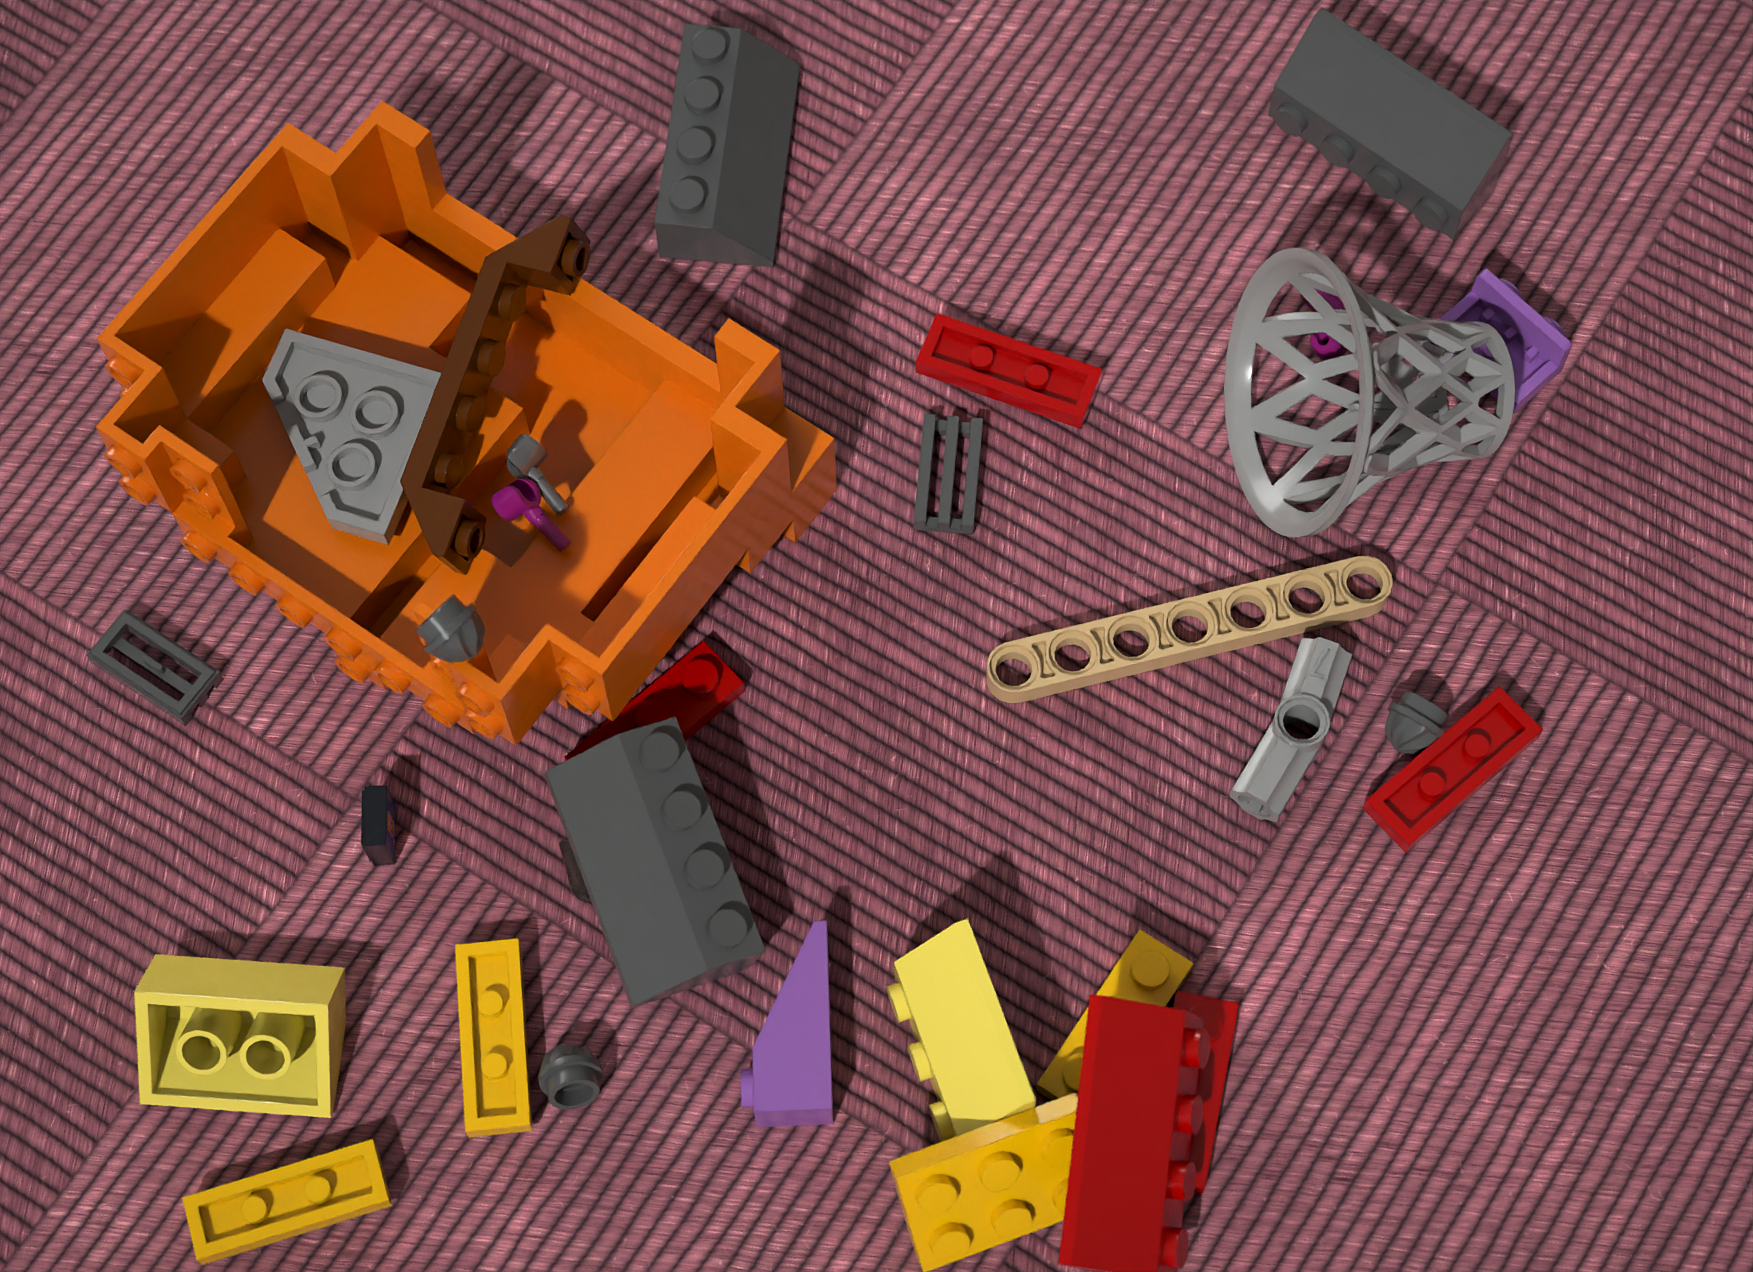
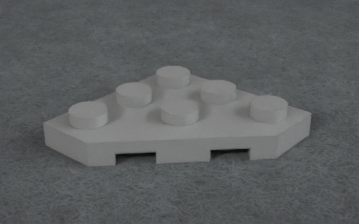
(350, 426)

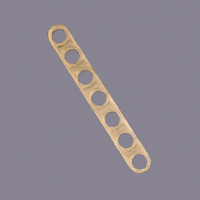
(1168, 650)

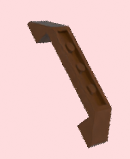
(543, 258)

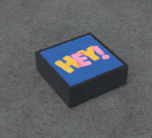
(378, 825)

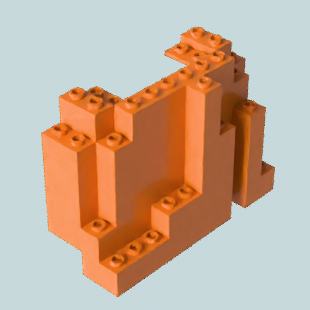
(650, 444)

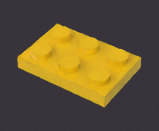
(987, 1183)

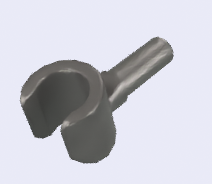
(522, 462)

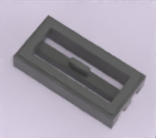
(952, 429)
(192, 694)

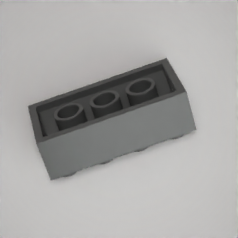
(1389, 125)
(726, 149)
(654, 863)

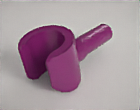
(523, 498)

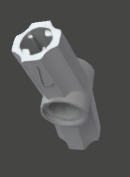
(1284, 760)

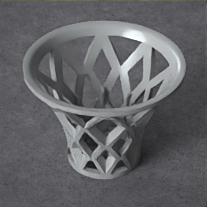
(1397, 406)

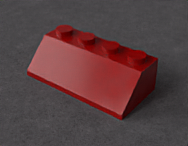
(1133, 1138)

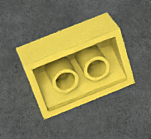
(959, 1033)
(240, 1035)

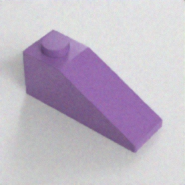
(793, 1049)

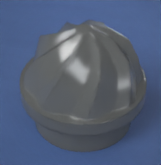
(453, 631)
(1414, 723)
(570, 1076)

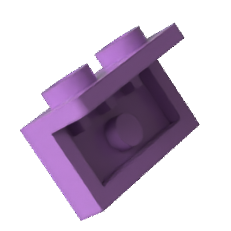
(1534, 342)

